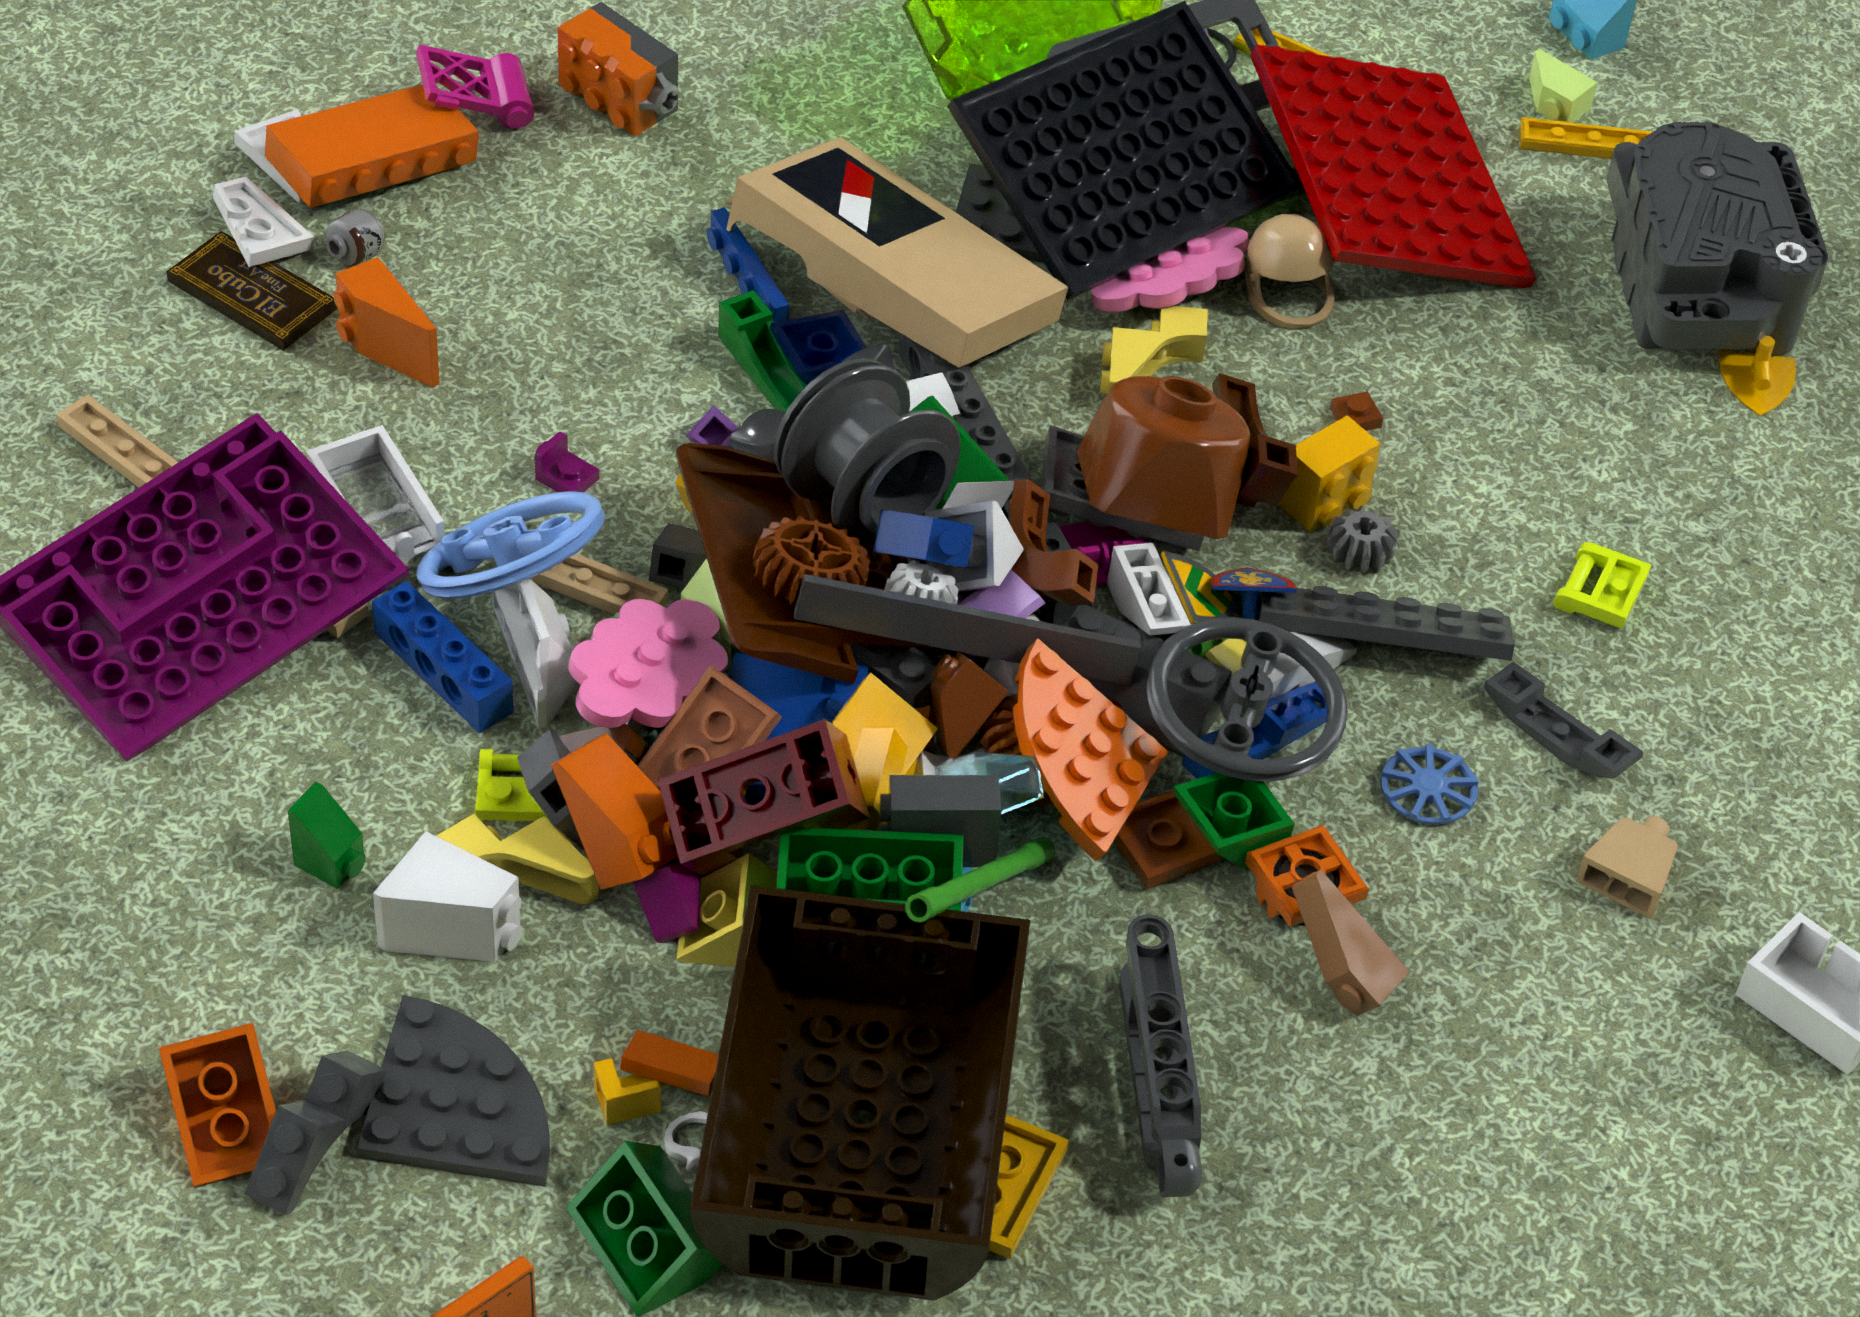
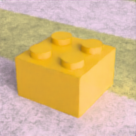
(1332, 473)

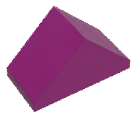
(670, 901)

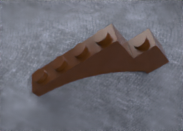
(1269, 461)

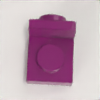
(561, 468)

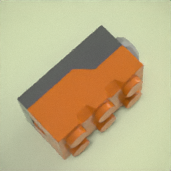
(618, 68)

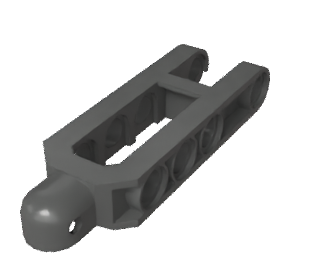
(1158, 1020)

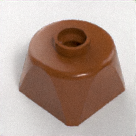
(1165, 455)

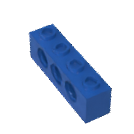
(443, 657)

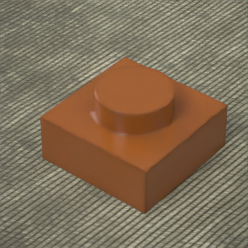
(1359, 408)

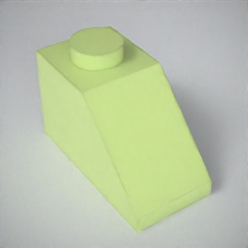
(1559, 89)

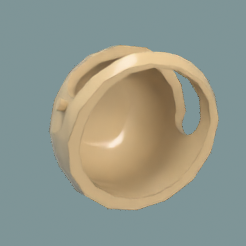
(1290, 251)

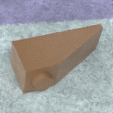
(1348, 950)

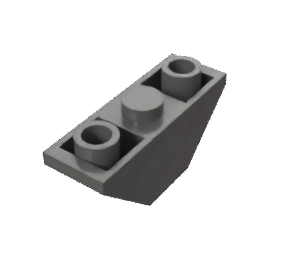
(542, 782)

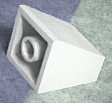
(447, 904)

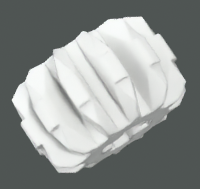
(923, 582)

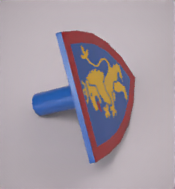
(1250, 583)

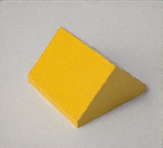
(878, 756)

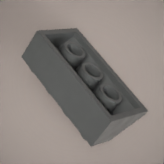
(1193, 683)

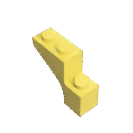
(1174, 338)
(535, 854)

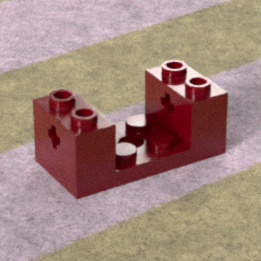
(806, 781)

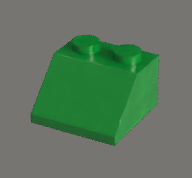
(1235, 814)

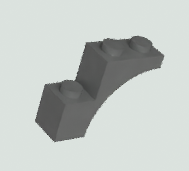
(309, 1127)

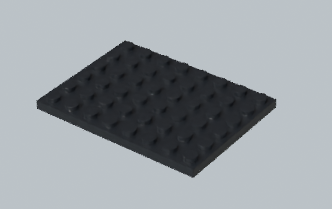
(1124, 148)

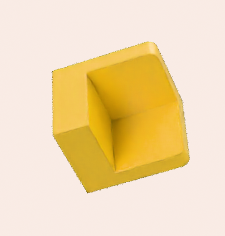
(624, 1096)

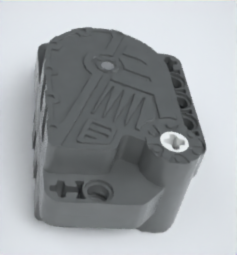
(1686, 213)

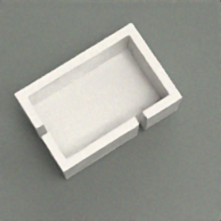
(1803, 1000)

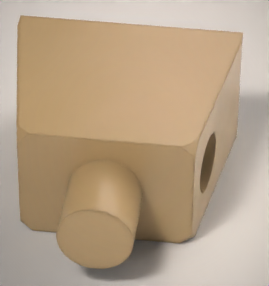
(1631, 863)

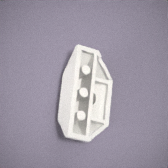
(537, 646)

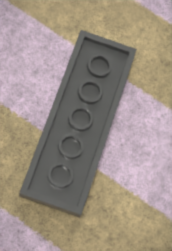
(1389, 621)

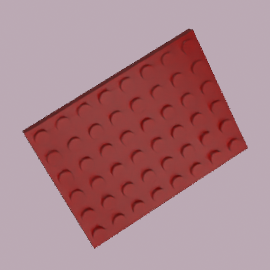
(1391, 168)

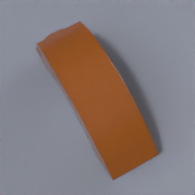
(1056, 576)

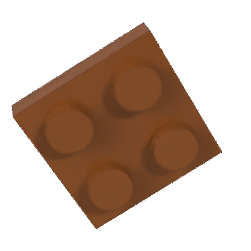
(1163, 841)

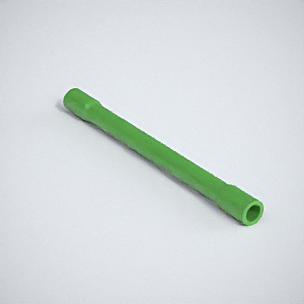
(936, 899)

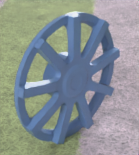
(1429, 784)

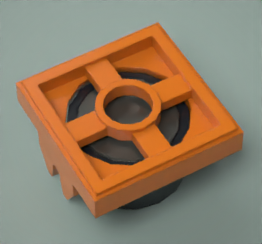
(1298, 858)

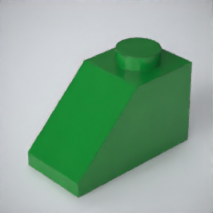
(325, 838)

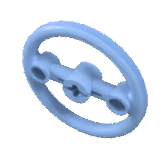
(515, 549)

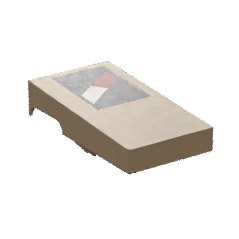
(897, 252)

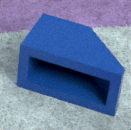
(923, 538)

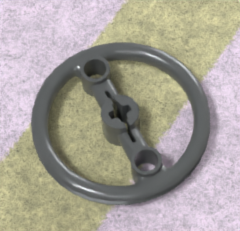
(1232, 746)

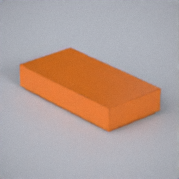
(670, 1062)

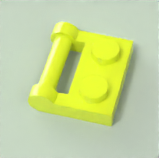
(1615, 590)
(503, 796)

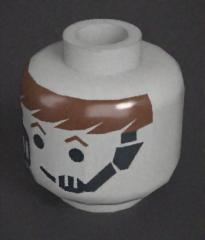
(355, 236)

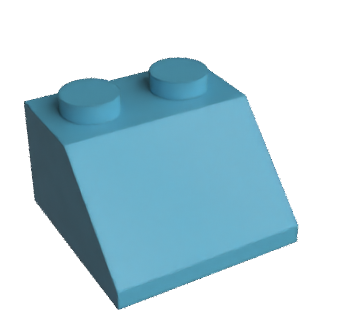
(1594, 25)

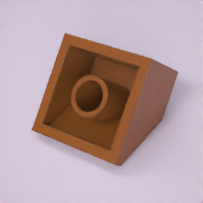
(961, 701)

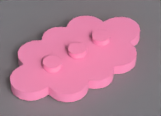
(1176, 273)
(645, 662)

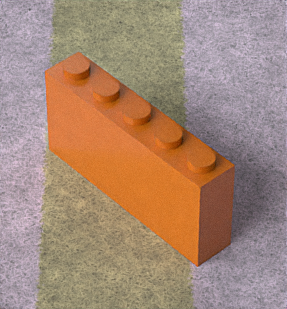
(369, 145)

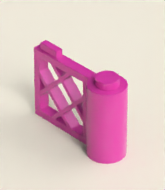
(500, 83)

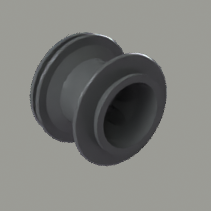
(861, 447)

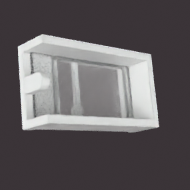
(381, 490)

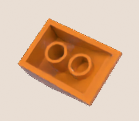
(385, 321)
(615, 812)
(220, 1101)

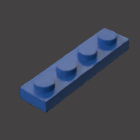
(745, 265)

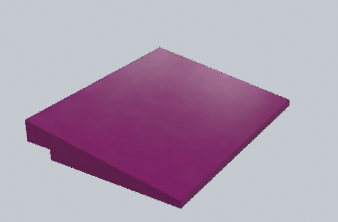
(193, 585)

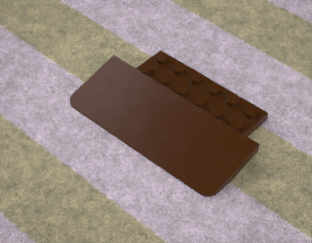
(732, 503)

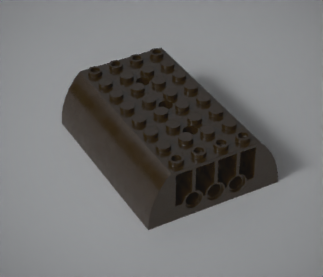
(782, 1167)

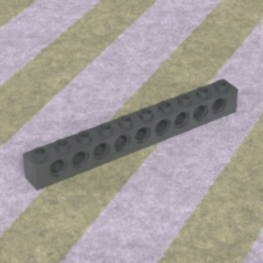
(985, 429)

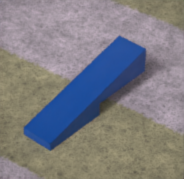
(1284, 721)

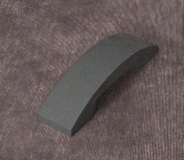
(1571, 741)

